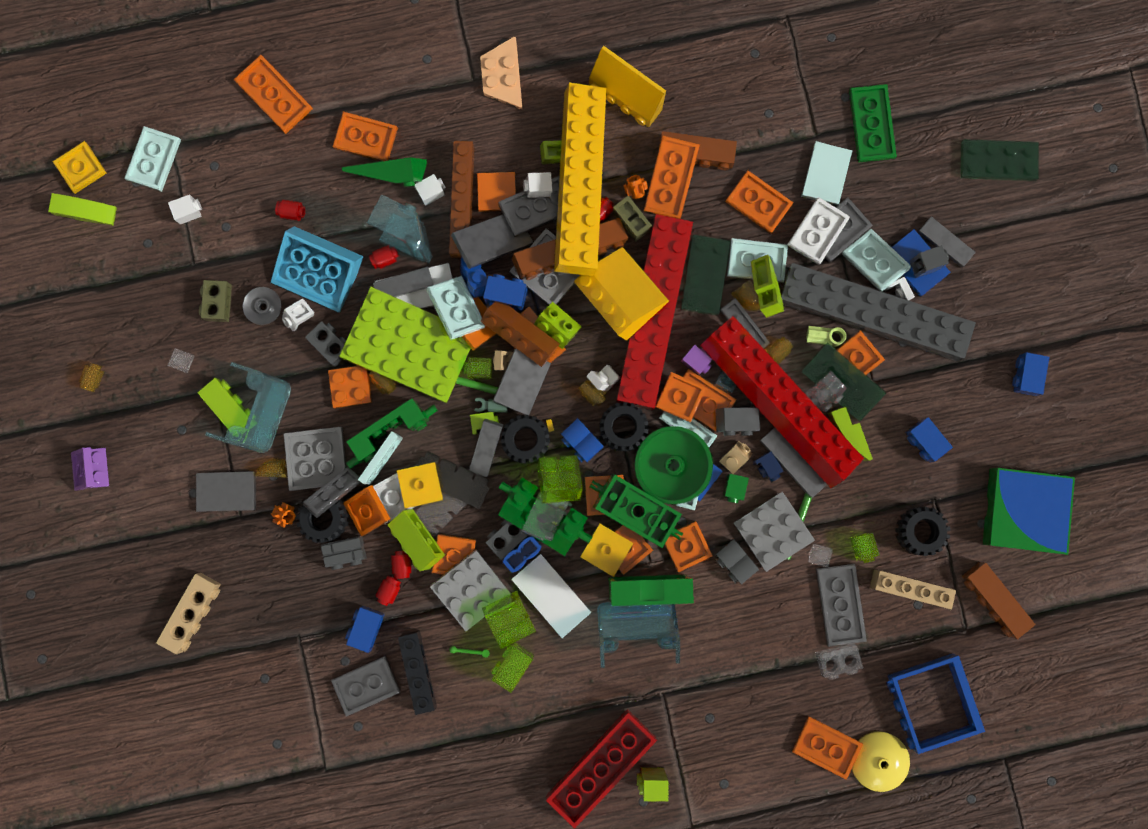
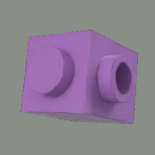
(697, 360)

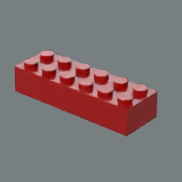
(600, 768)

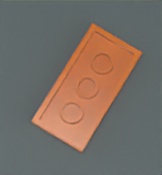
(273, 94)
(671, 177)

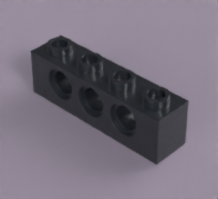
(417, 672)

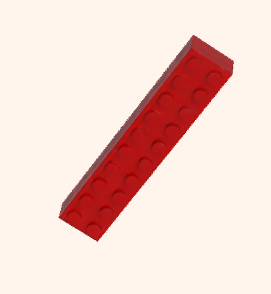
(649, 344)
(782, 402)

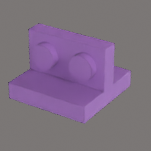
(89, 468)

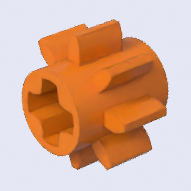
(635, 186)
(283, 514)

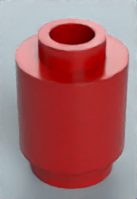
(605, 209)
(290, 210)
(384, 257)
(401, 565)
(388, 590)

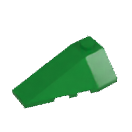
(402, 171)

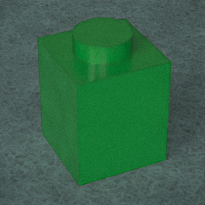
(735, 488)

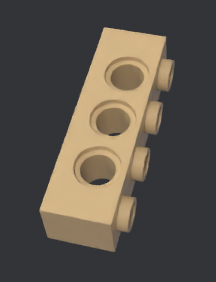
(913, 589)
(169, 637)

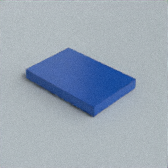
(908, 248)

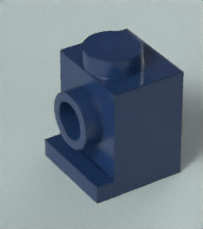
(769, 466)

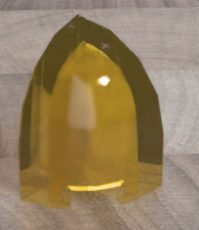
(747, 296)
(272, 468)

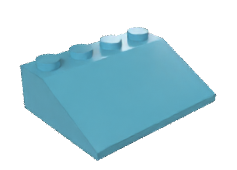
(315, 268)

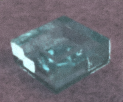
(725, 383)

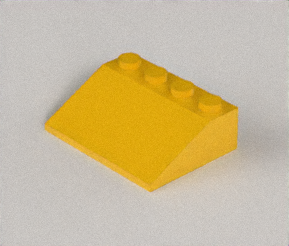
(627, 87)
(622, 293)

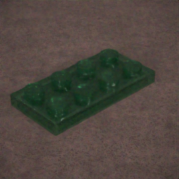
(1000, 160)
(705, 275)
(861, 391)

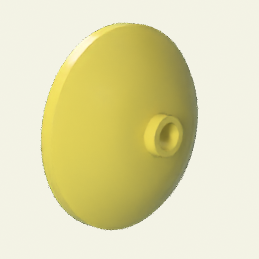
(877, 748)

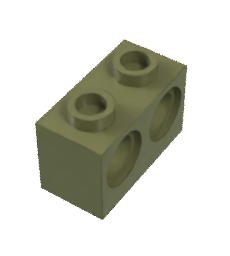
(632, 218)
(221, 300)

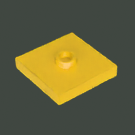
(79, 167)
(419, 485)
(606, 550)

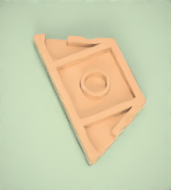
(501, 73)

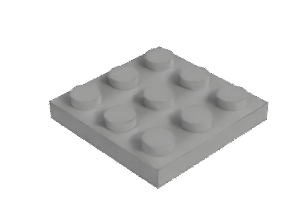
(549, 286)
(314, 457)
(774, 531)
(469, 589)

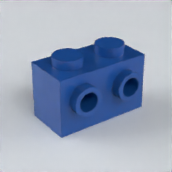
(1030, 374)
(928, 440)
(365, 629)

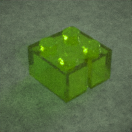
(559, 479)
(508, 619)
(512, 668)

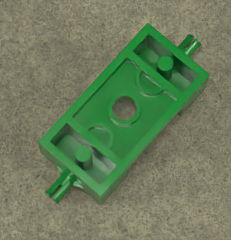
(364, 444)
(620, 497)
(518, 507)

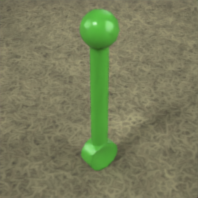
(485, 653)

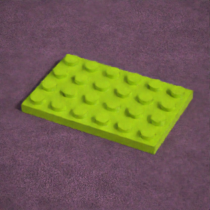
(405, 345)

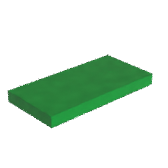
(872, 123)

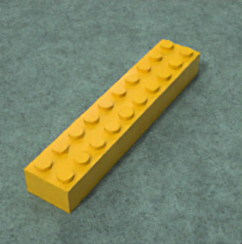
(580, 180)

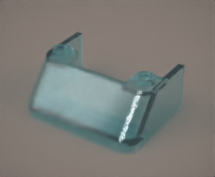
(401, 228)
(264, 415)
(637, 623)

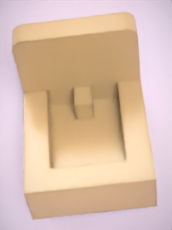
(501, 360)
(736, 457)

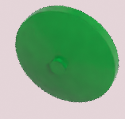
(674, 465)

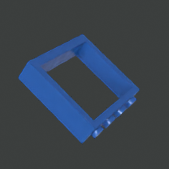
(975, 724)

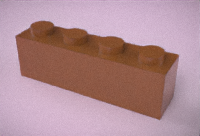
(711, 151)
(520, 332)
(998, 600)

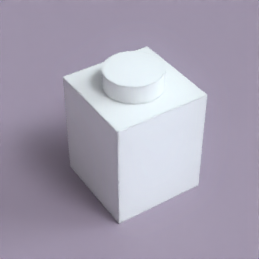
(538, 185)
(430, 189)
(185, 209)

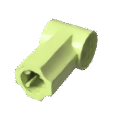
(822, 335)

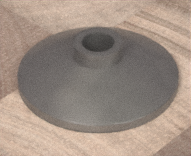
(255, 299)

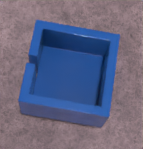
(506, 291)

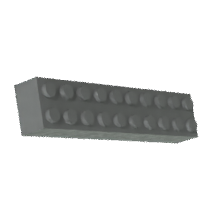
(876, 312)

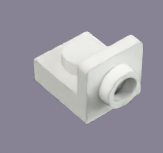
(902, 289)
(297, 314)
(604, 379)

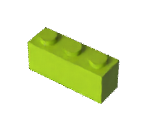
(224, 403)
(415, 540)
(653, 784)

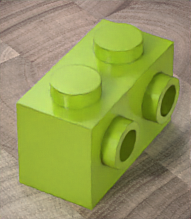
(557, 324)

